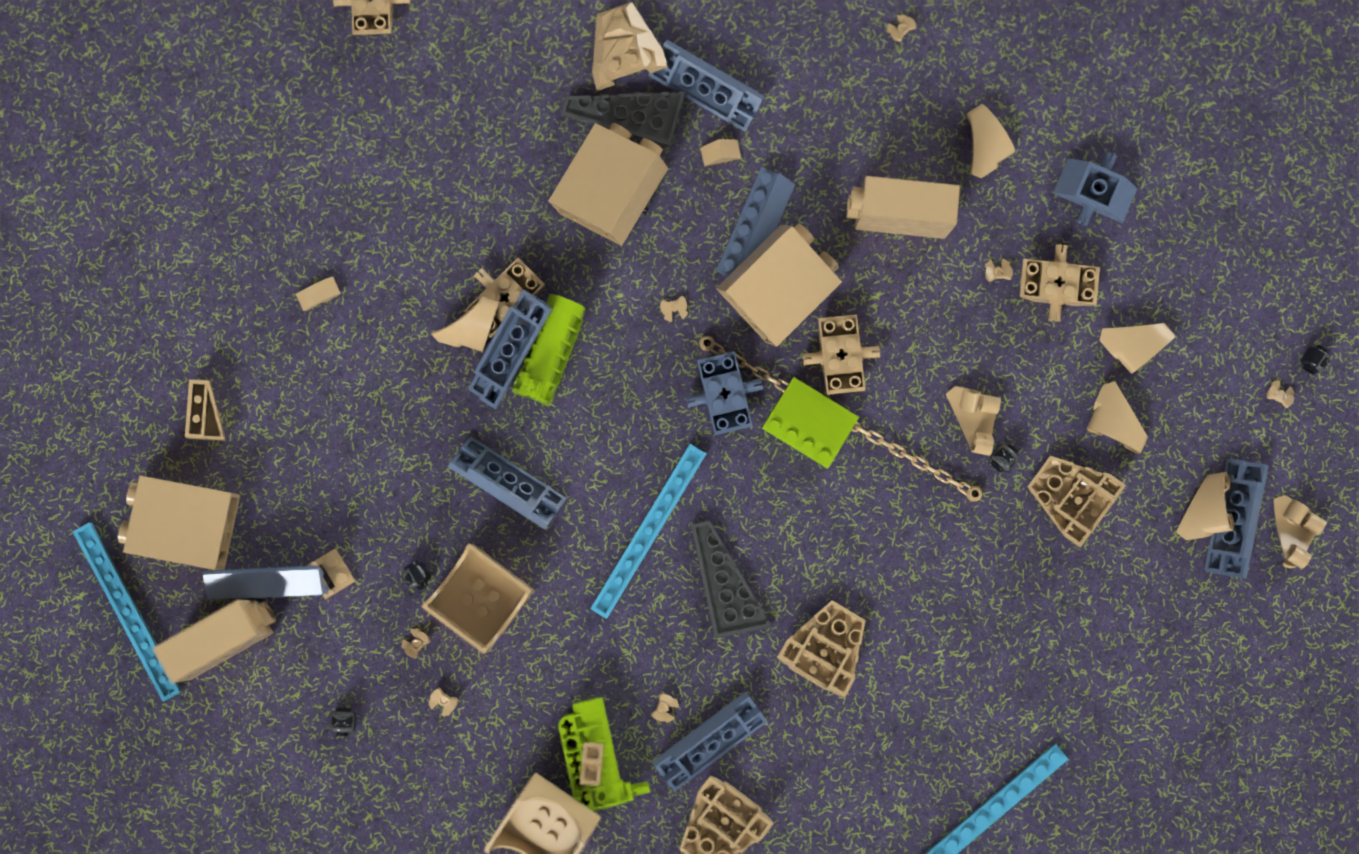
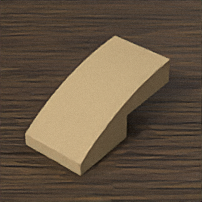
(318, 293)
(591, 764)

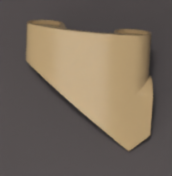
(989, 140)
(471, 328)
(1136, 343)
(976, 417)
(1116, 419)
(1208, 509)
(1296, 529)

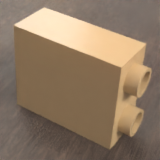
(609, 182)
(904, 207)
(780, 283)
(179, 523)
(215, 639)

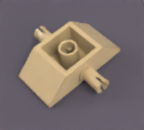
(372, 16)
(1077, 282)
(510, 284)
(841, 335)

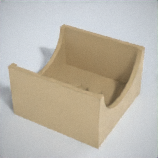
(478, 599)
(544, 822)

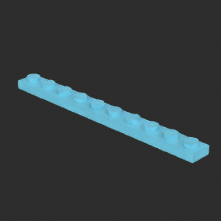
(648, 531)
(125, 608)
(1000, 802)

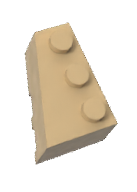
(202, 413)

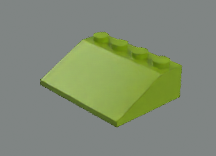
(810, 422)

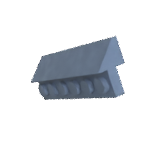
(708, 87)
(758, 218)
(509, 348)
(507, 482)
(1231, 550)
(264, 583)
(709, 741)

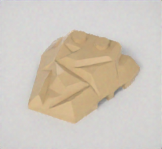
(624, 46)
(1074, 496)
(826, 648)
(723, 821)

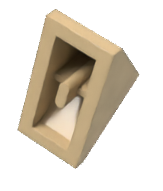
(720, 151)

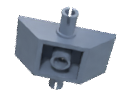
(1078, 184)
(730, 412)

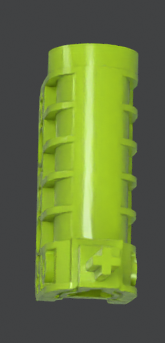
(550, 351)
(592, 727)

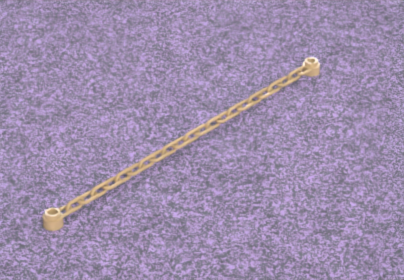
(857, 428)

